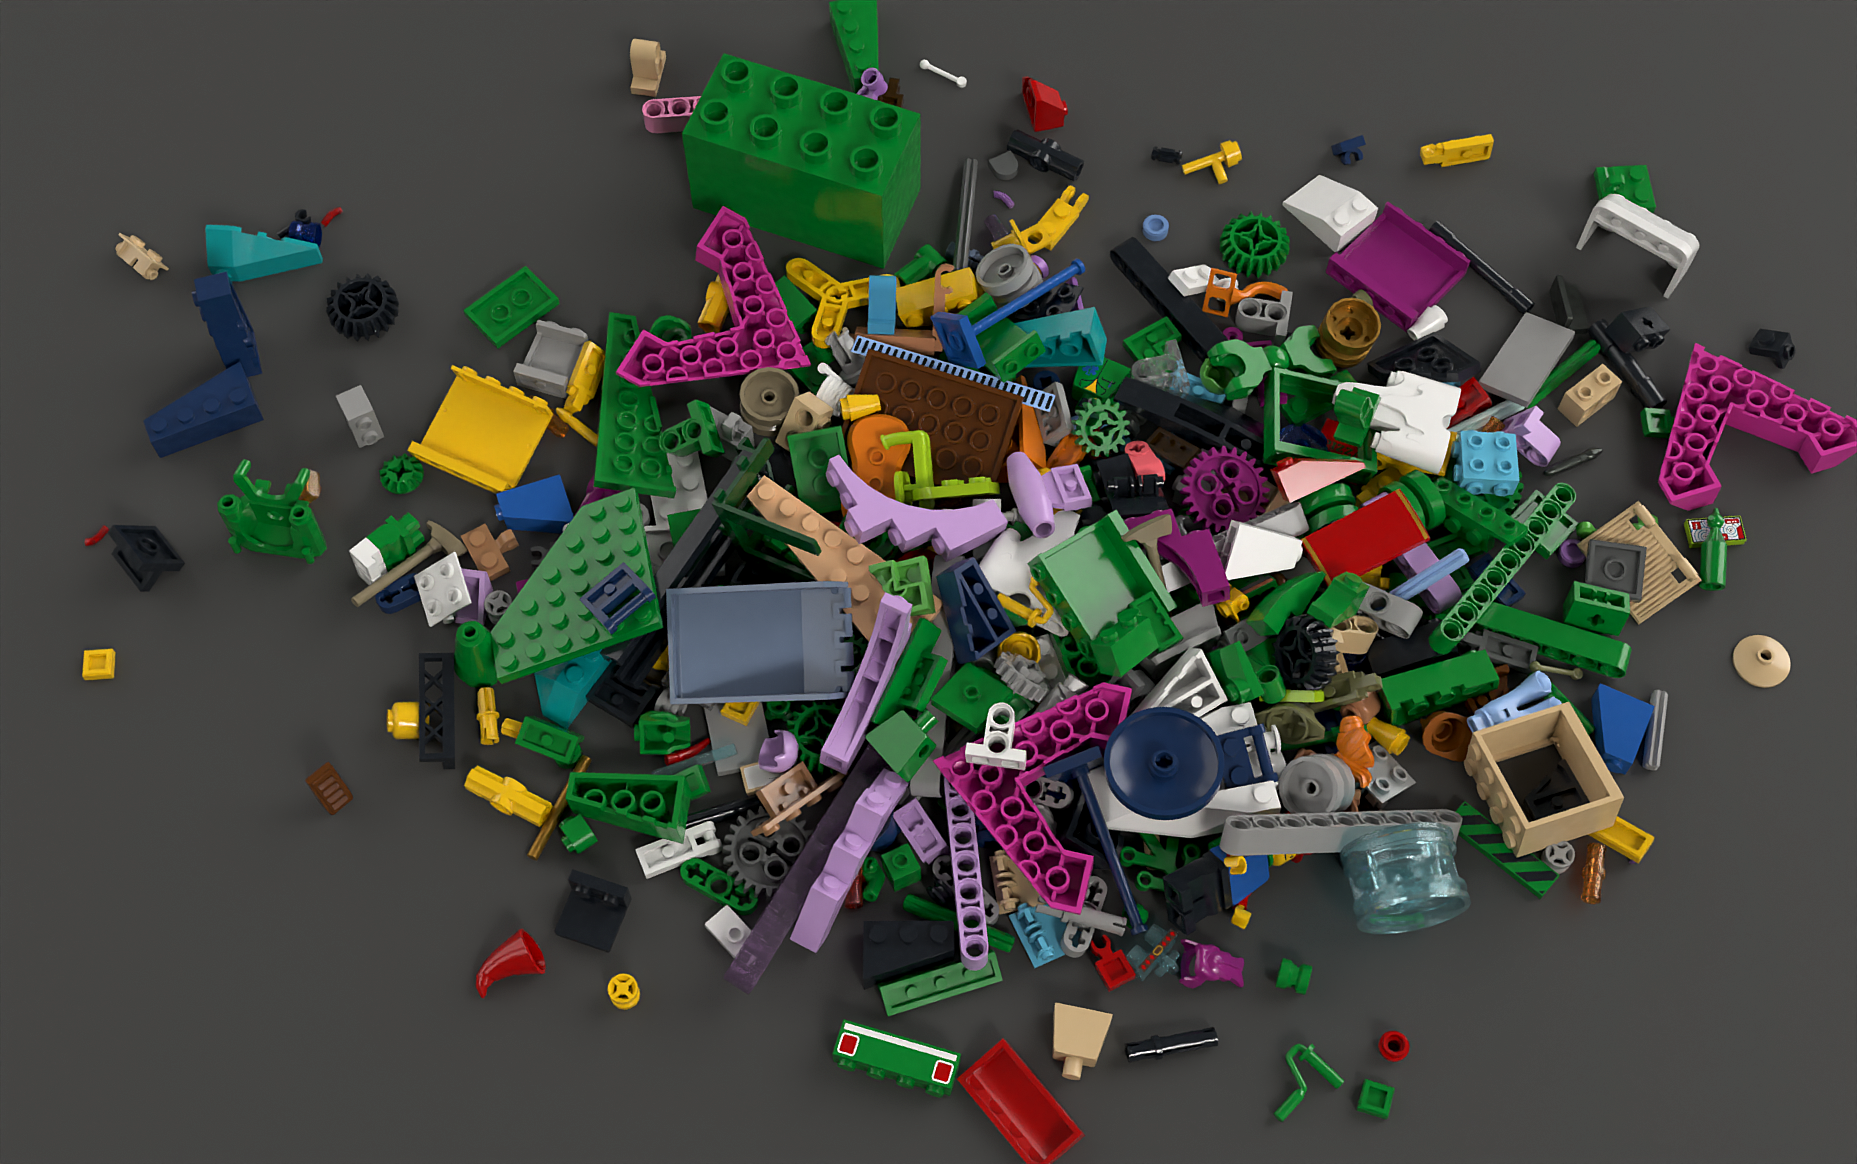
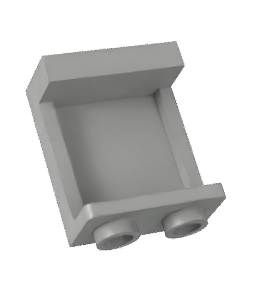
(551, 359)

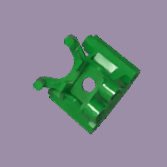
(269, 521)

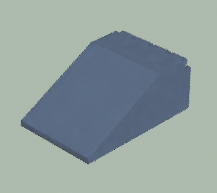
(759, 642)

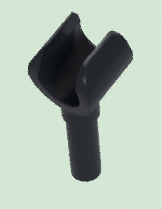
(300, 215)

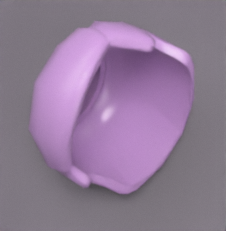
(778, 753)

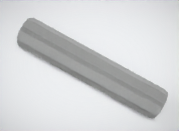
(1655, 731)

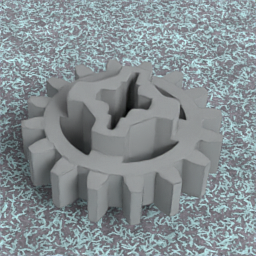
(1023, 676)

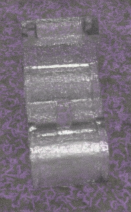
(1155, 369)

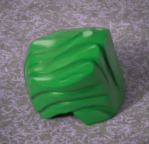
(671, 329)

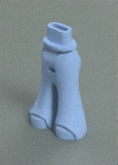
(1505, 707)

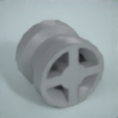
(495, 601)
(663, 704)
(1561, 851)

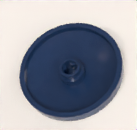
(1164, 763)

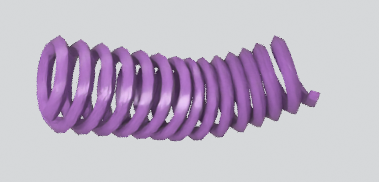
(1003, 197)

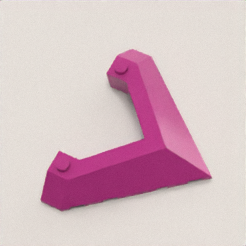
(761, 331)
(1726, 393)
(1008, 812)

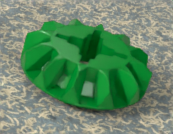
(408, 481)

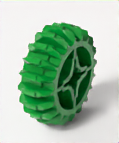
(1270, 246)
(811, 739)

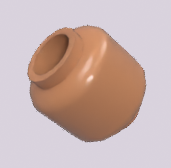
(1365, 709)

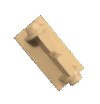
(148, 261)

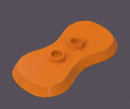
(870, 458)

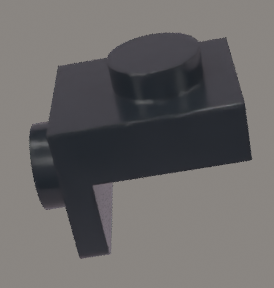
(1773, 345)

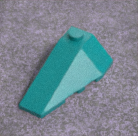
(254, 256)

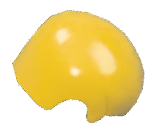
(1021, 644)

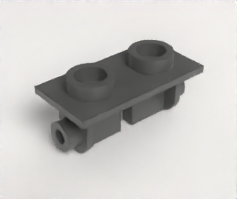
(1241, 632)

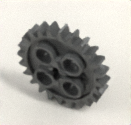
(755, 873)

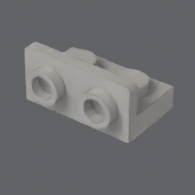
(1057, 422)

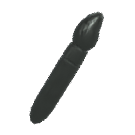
(1559, 467)

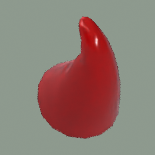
(513, 957)

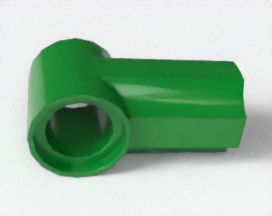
(921, 267)
(1269, 679)

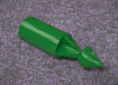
(1713, 555)

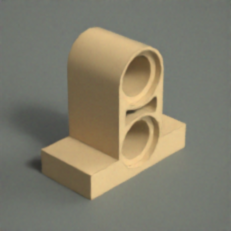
(647, 66)
(1355, 635)

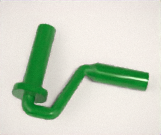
(1298, 1094)

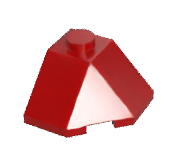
(1043, 105)

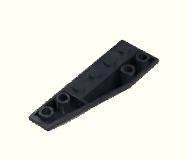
(1195, 419)

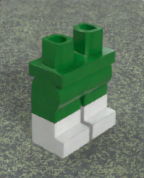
(386, 547)

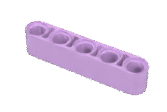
(1441, 594)

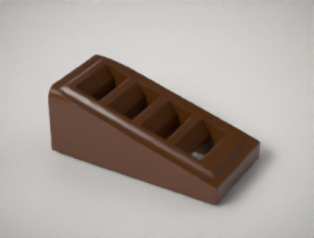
(329, 788)

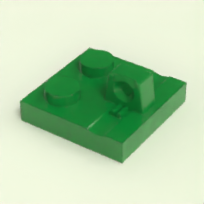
(1628, 181)

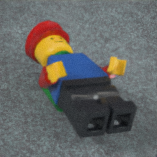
(1217, 882)

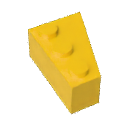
(916, 300)

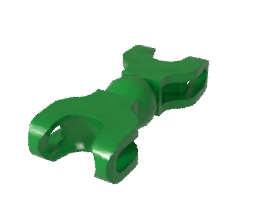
(1254, 364)

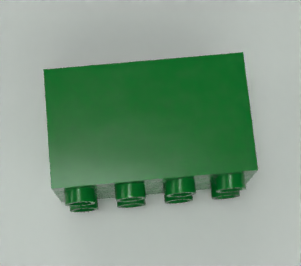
(804, 159)

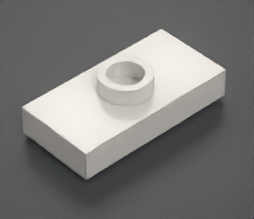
(728, 930)

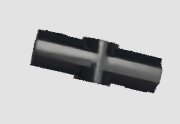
(1045, 155)

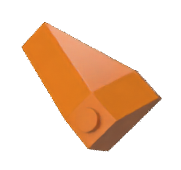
(1025, 438)

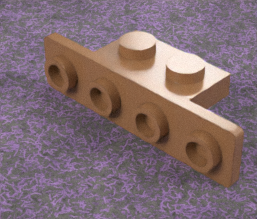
(789, 793)

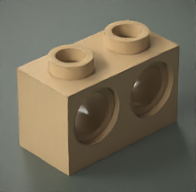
(1589, 395)
(800, 418)

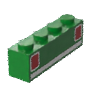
(896, 1058)

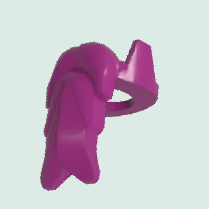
(1209, 965)

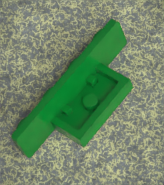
(1477, 519)
(914, 674)

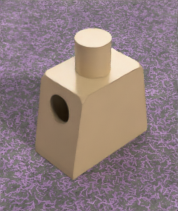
(1078, 1037)

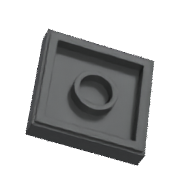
(1616, 567)

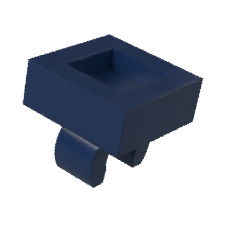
(1347, 147)

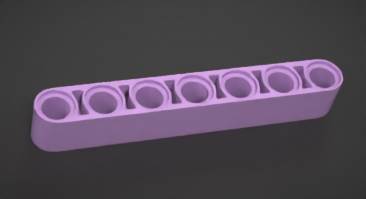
(966, 881)

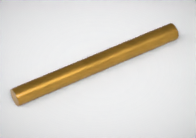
(555, 814)

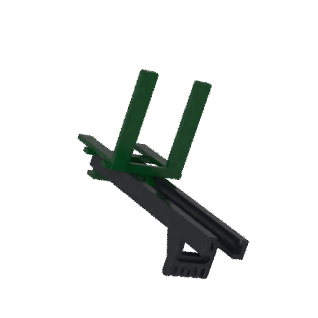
(705, 549)

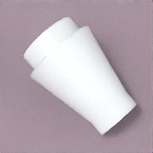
(1430, 321)

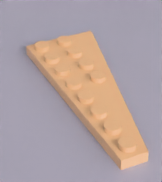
(840, 556)

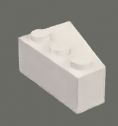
(1187, 686)

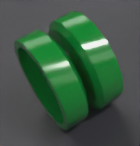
(1422, 496)
(1327, 506)

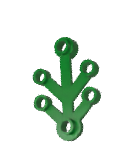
(1161, 860)

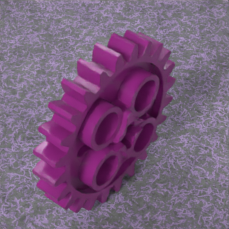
(1244, 479)

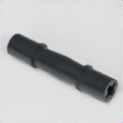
(1628, 368)

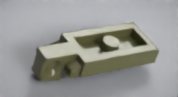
(1346, 689)

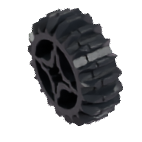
(360, 298)
(1305, 653)

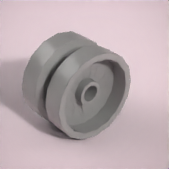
(1007, 273)
(1317, 784)

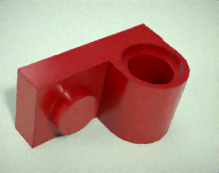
(1471, 402)

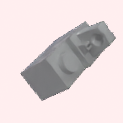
(731, 431)

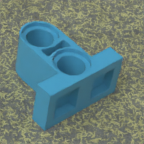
(882, 304)

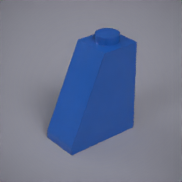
(535, 506)
(1618, 726)

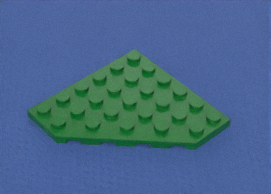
(548, 619)

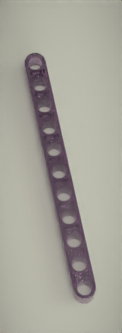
(792, 893)

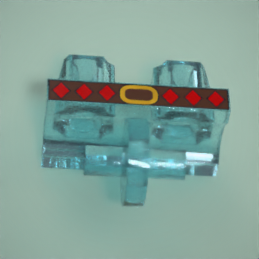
(1162, 943)

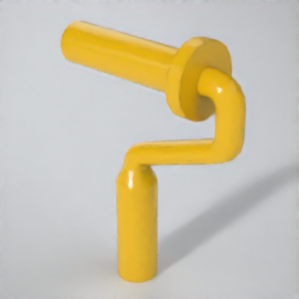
(1032, 616)

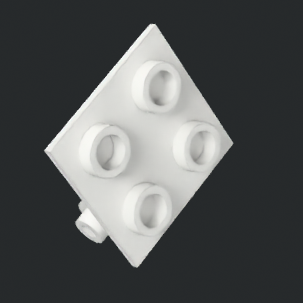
(443, 590)

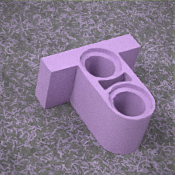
(1532, 436)

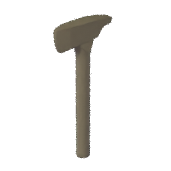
(1147, 534)
(440, 541)

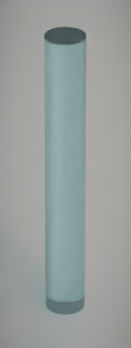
(703, 759)

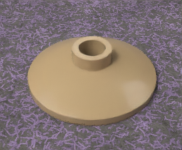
(1754, 668)

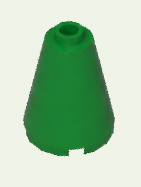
(474, 655)

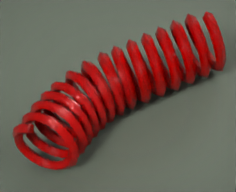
(336, 211)
(96, 538)

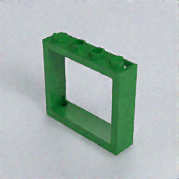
(1313, 388)

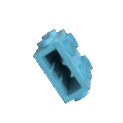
(1486, 462)

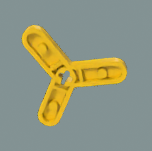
(823, 288)

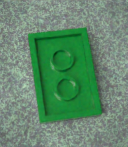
(511, 307)
(810, 459)

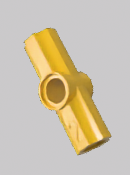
(715, 309)
(508, 795)

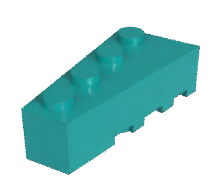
(1069, 338)

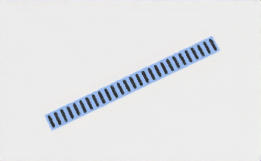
(1032, 397)

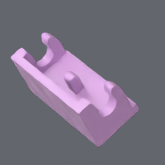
(921, 832)

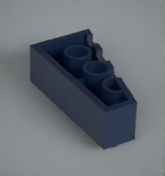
(227, 322)
(205, 413)

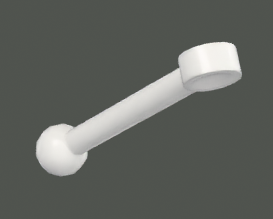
(961, 81)

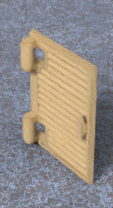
(1661, 560)

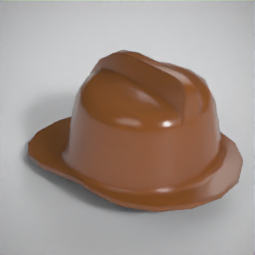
(1446, 735)

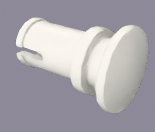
(1272, 741)

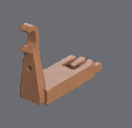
(917, 341)

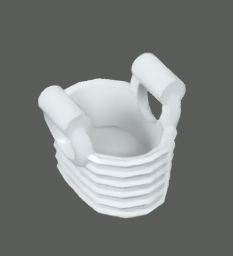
(833, 389)

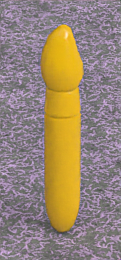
(577, 425)

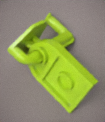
(924, 488)

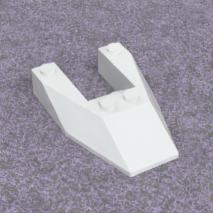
(1243, 800)

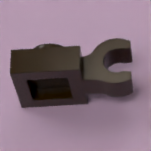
(892, 95)

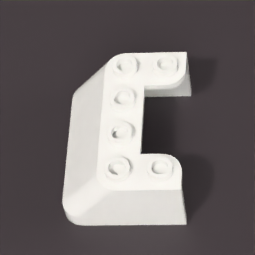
(1646, 230)

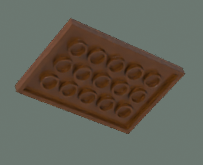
(964, 419)

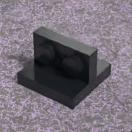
(143, 554)

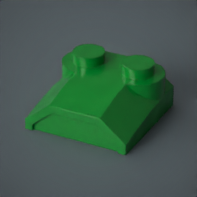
(1235, 674)

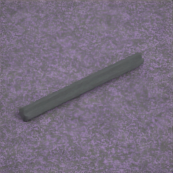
(965, 214)

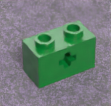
(1596, 608)

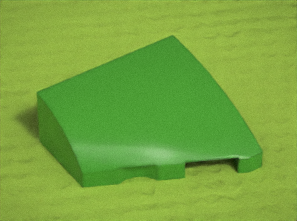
(909, 580)

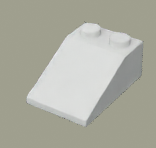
(1332, 211)

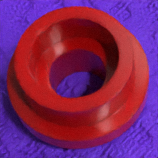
(1397, 1038)

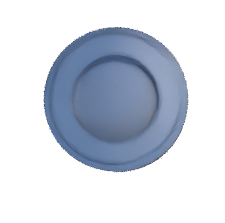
(1155, 227)

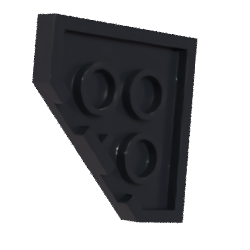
(1429, 358)

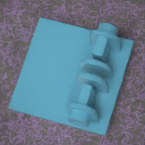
(1040, 934)

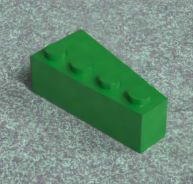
(856, 36)

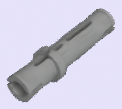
(1088, 917)

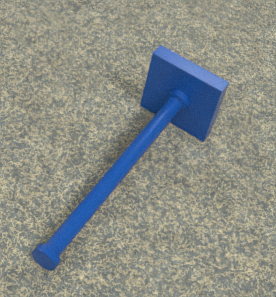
(958, 335)

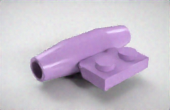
(1039, 494)

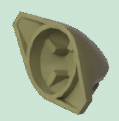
(1293, 720)

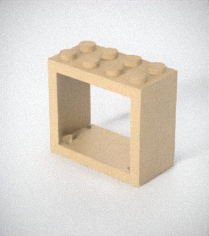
(1528, 733)

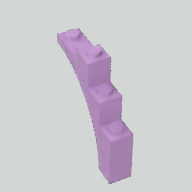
(910, 526)
(884, 649)
(846, 859)

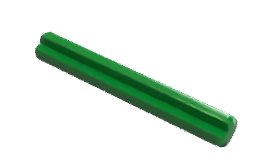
(1566, 369)
(937, 913)

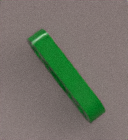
(716, 874)

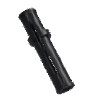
(1165, 1045)

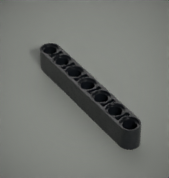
(1153, 284)

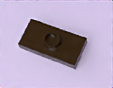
(1172, 449)

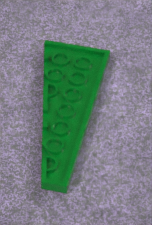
(628, 423)

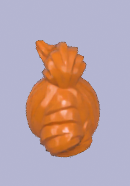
(1354, 749)

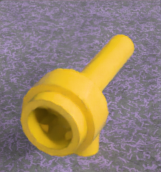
(1229, 153)

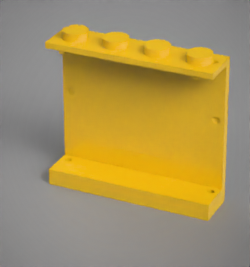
(484, 432)

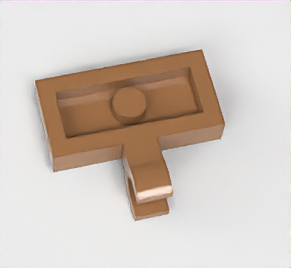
(488, 552)

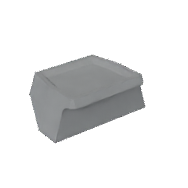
(1198, 630)

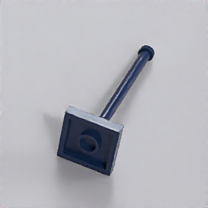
(1078, 768)

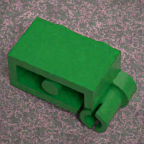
(1124, 643)

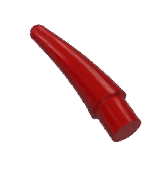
(683, 754)

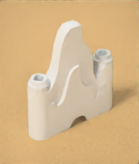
(1411, 418)
(1008, 569)

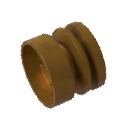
(1348, 332)

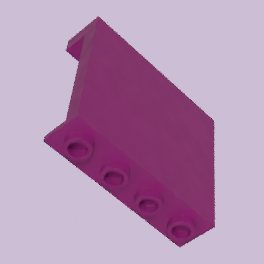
(1399, 266)

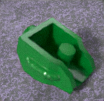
(662, 732)

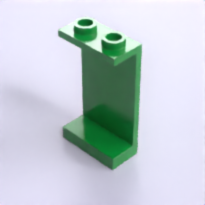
(1004, 344)

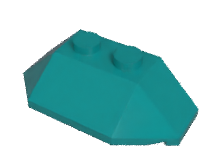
(565, 686)

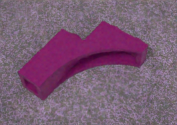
(1194, 556)

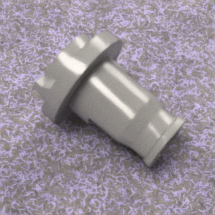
(849, 361)

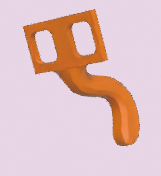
(1233, 295)

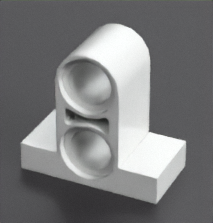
(994, 734)

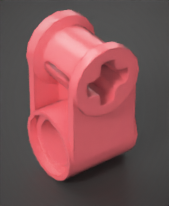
(1144, 460)

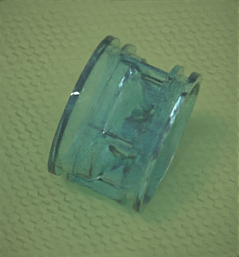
(1404, 878)

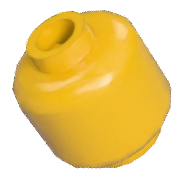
(404, 720)

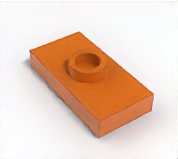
(1066, 453)

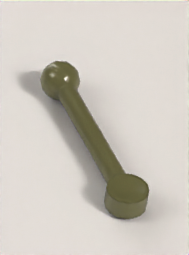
(1575, 673)

